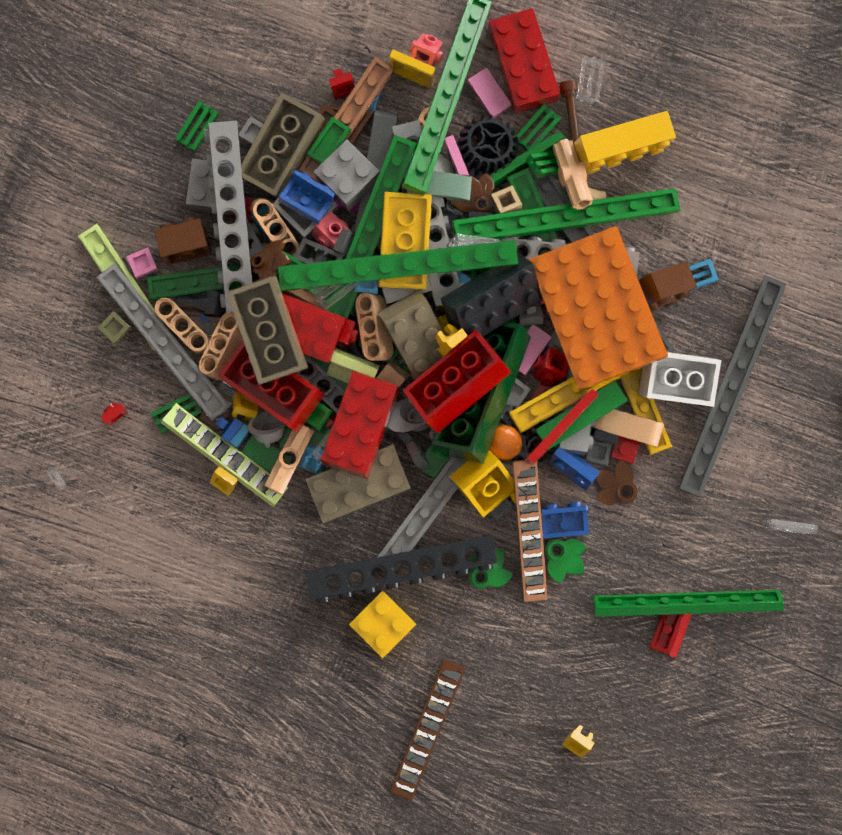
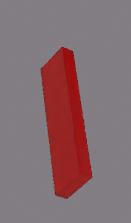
(561, 427)

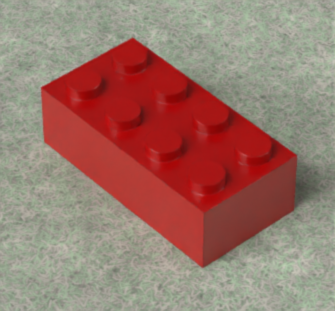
(523, 60)
(315, 328)
(456, 381)
(285, 398)
(360, 425)

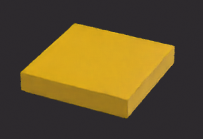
(412, 69)

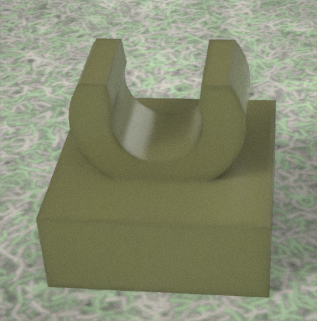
(114, 327)

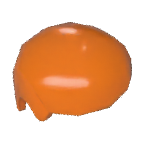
(506, 442)

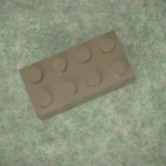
(281, 145)
(267, 329)
(413, 332)
(343, 493)

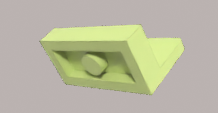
(344, 364)

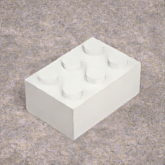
(681, 379)

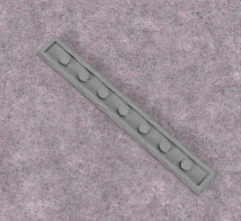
(163, 342)

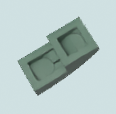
(450, 186)

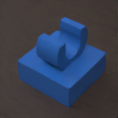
(230, 429)

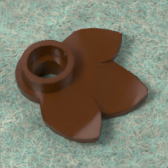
(479, 190)
(268, 261)
(613, 482)

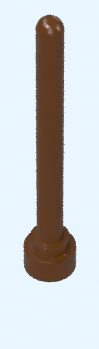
(569, 89)

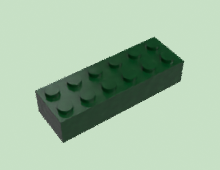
(473, 430)

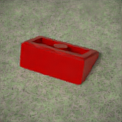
(670, 633)

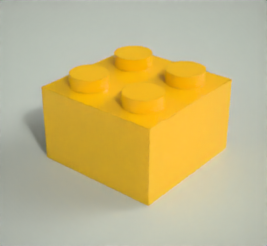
(484, 483)
(382, 624)

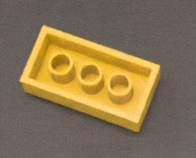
(625, 142)

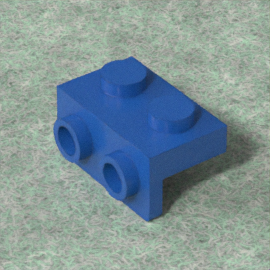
(307, 197)
(574, 468)
(564, 521)

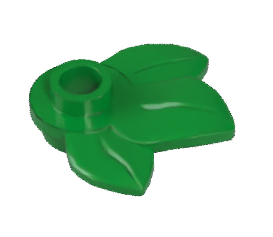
(567, 561)
(494, 577)

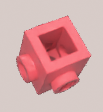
(427, 49)
(328, 230)

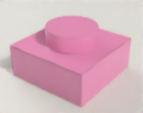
(142, 263)

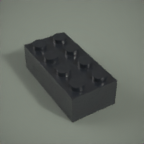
(493, 297)

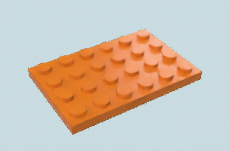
(598, 308)

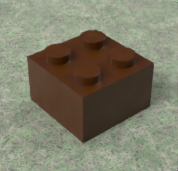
(182, 241)
(667, 285)

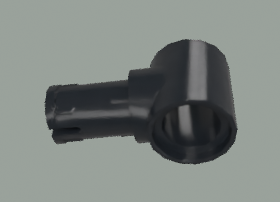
(206, 303)

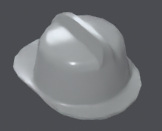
(406, 418)
(266, 428)

